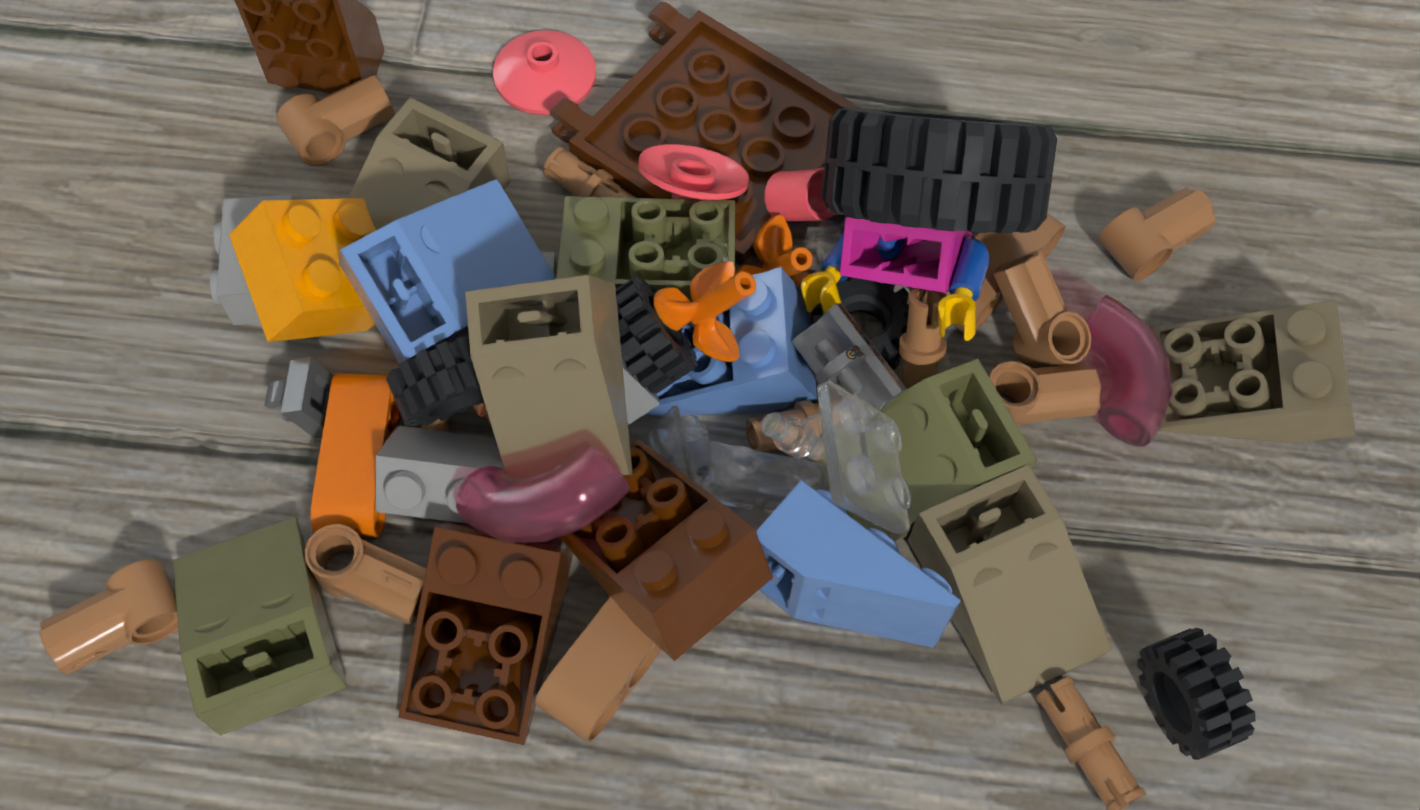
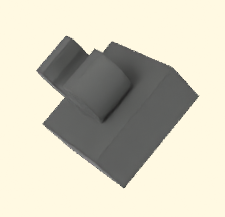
(302, 395)

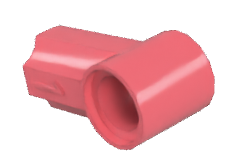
(797, 195)

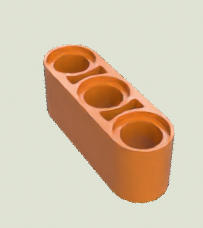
(355, 428)

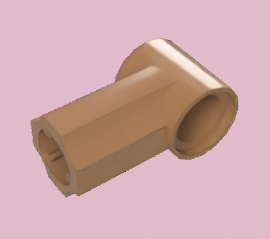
(323, 125)
(1148, 238)
(1045, 328)
(1047, 391)
(371, 578)
(133, 609)

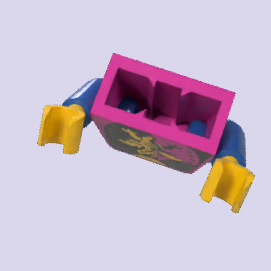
(906, 258)

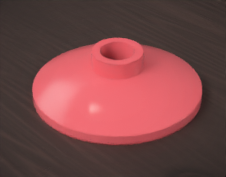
(542, 70)
(693, 172)

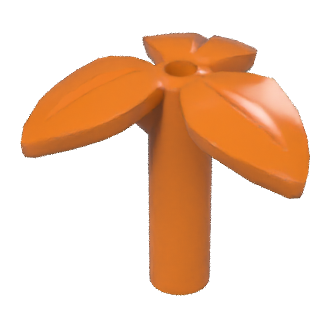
(774, 249)
(712, 293)

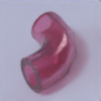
(1137, 372)
(544, 504)

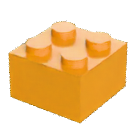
(294, 269)

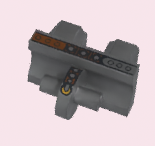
(845, 355)

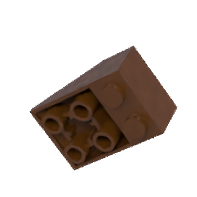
(313, 41)
(671, 554)
(484, 632)

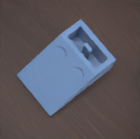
(422, 265)
(769, 367)
(849, 576)

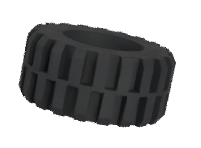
(938, 170)

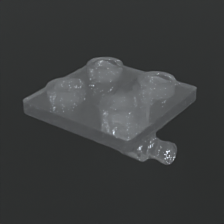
(859, 454)

